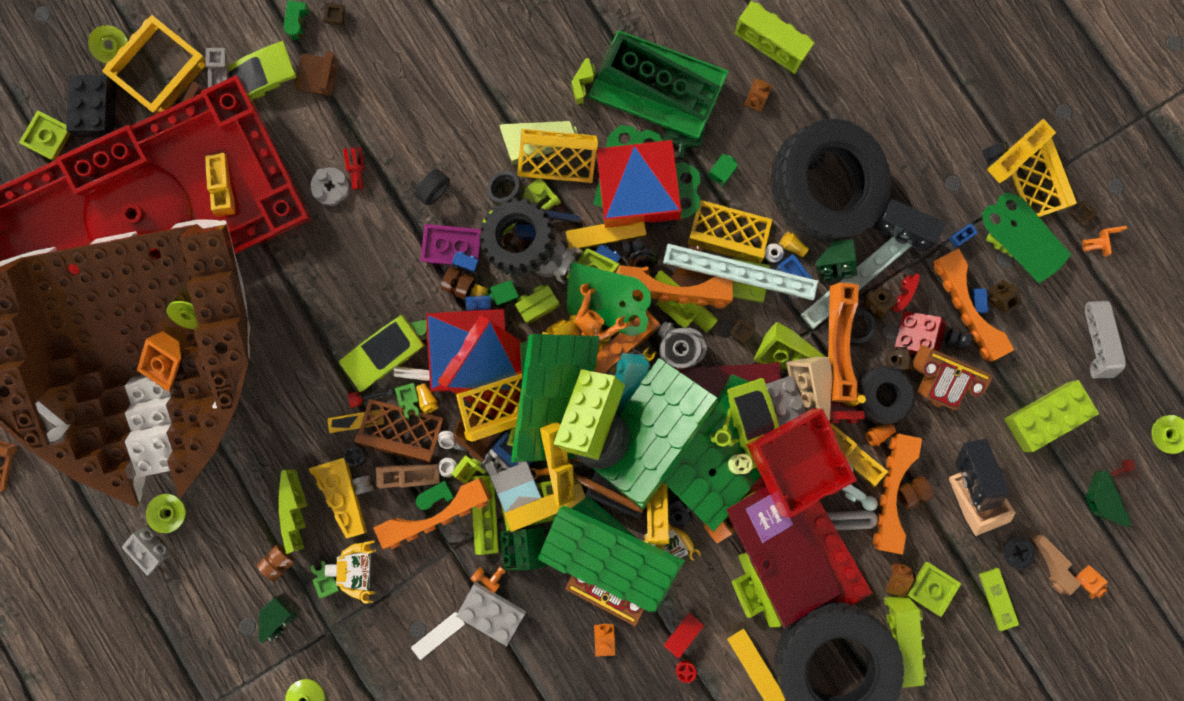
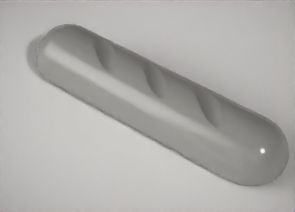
(853, 519)

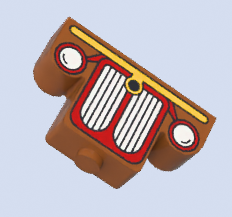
(948, 378)
(621, 608)

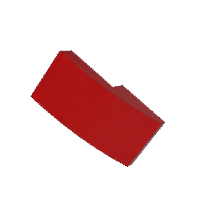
(908, 289)
(683, 635)

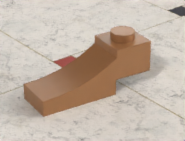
(407, 475)
(1058, 564)

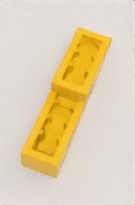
(1021, 151)
(598, 234)
(860, 461)
(559, 469)
(539, 509)
(755, 667)

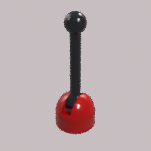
(356, 398)

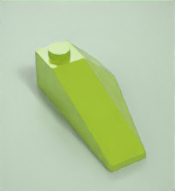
(784, 345)

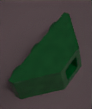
(1105, 500)

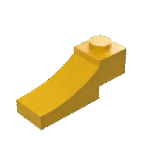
(219, 185)

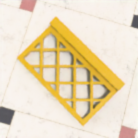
(561, 140)
(1056, 175)
(729, 247)
(493, 426)
(658, 518)

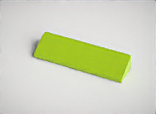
(485, 523)

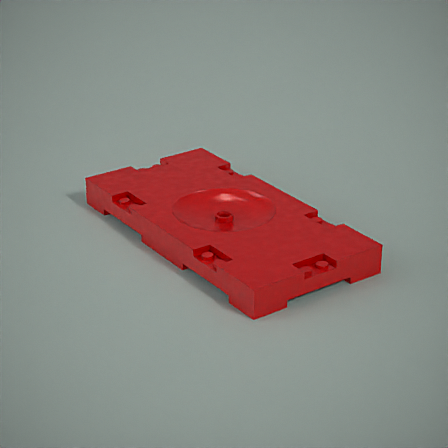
(161, 175)

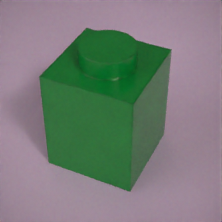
(723, 169)
(503, 294)

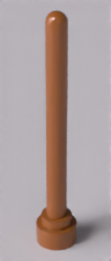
(606, 492)

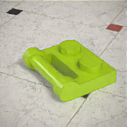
(539, 191)

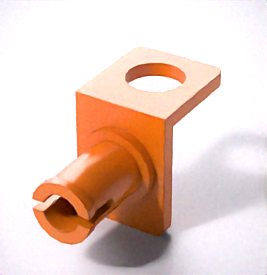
(1102, 242)

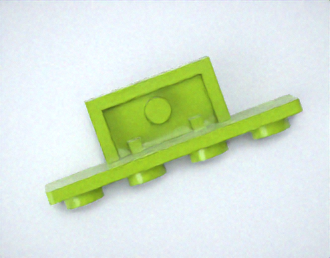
(685, 313)
(753, 595)

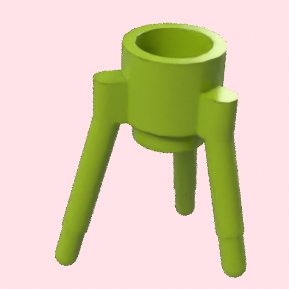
(724, 435)

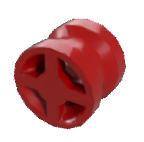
(688, 673)

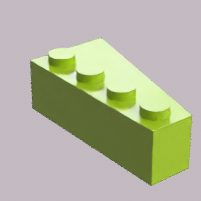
(907, 631)

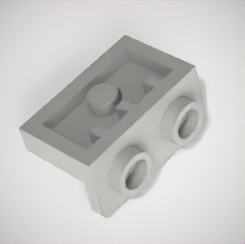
(146, 550)

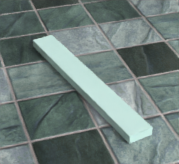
(740, 272)
(866, 272)

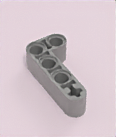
(1105, 340)

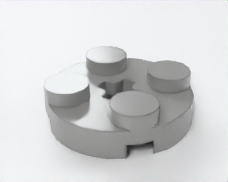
(335, 195)
(569, 256)

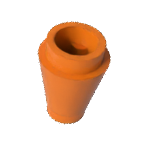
(879, 434)

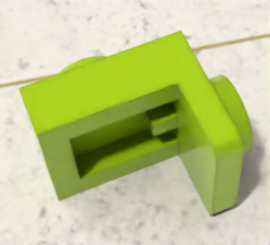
(467, 468)

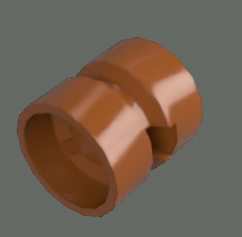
(273, 566)

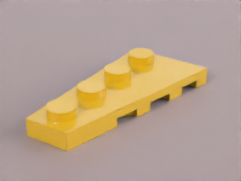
(337, 486)

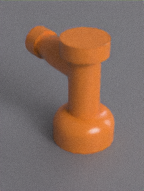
(489, 583)

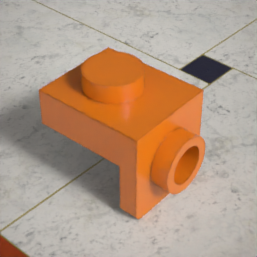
(1092, 582)
(604, 640)

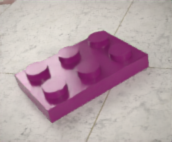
(443, 241)

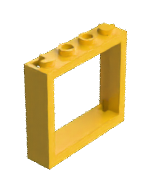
(177, 84)

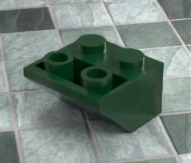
(837, 262)
(522, 548)
(275, 616)

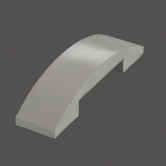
(217, 65)

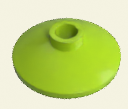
(100, 36)
(182, 314)
(1175, 427)
(157, 516)
(305, 689)

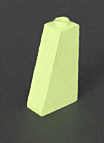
(512, 132)

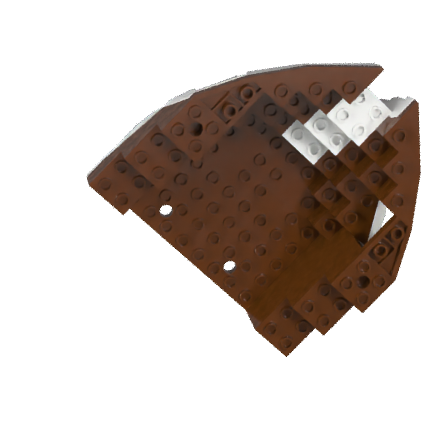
(77, 348)

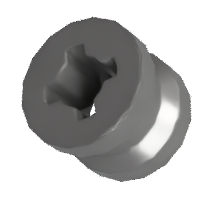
(363, 484)

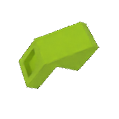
(583, 76)

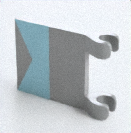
(513, 485)

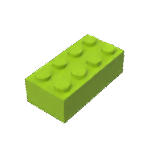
(773, 37)
(589, 414)
(1051, 416)

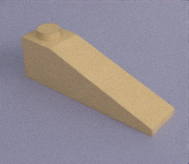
(813, 382)

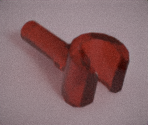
(1128, 465)

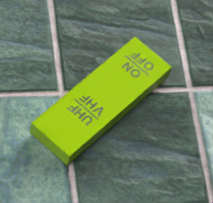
(998, 599)

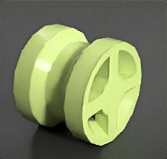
(744, 464)

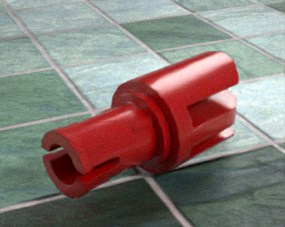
(355, 170)

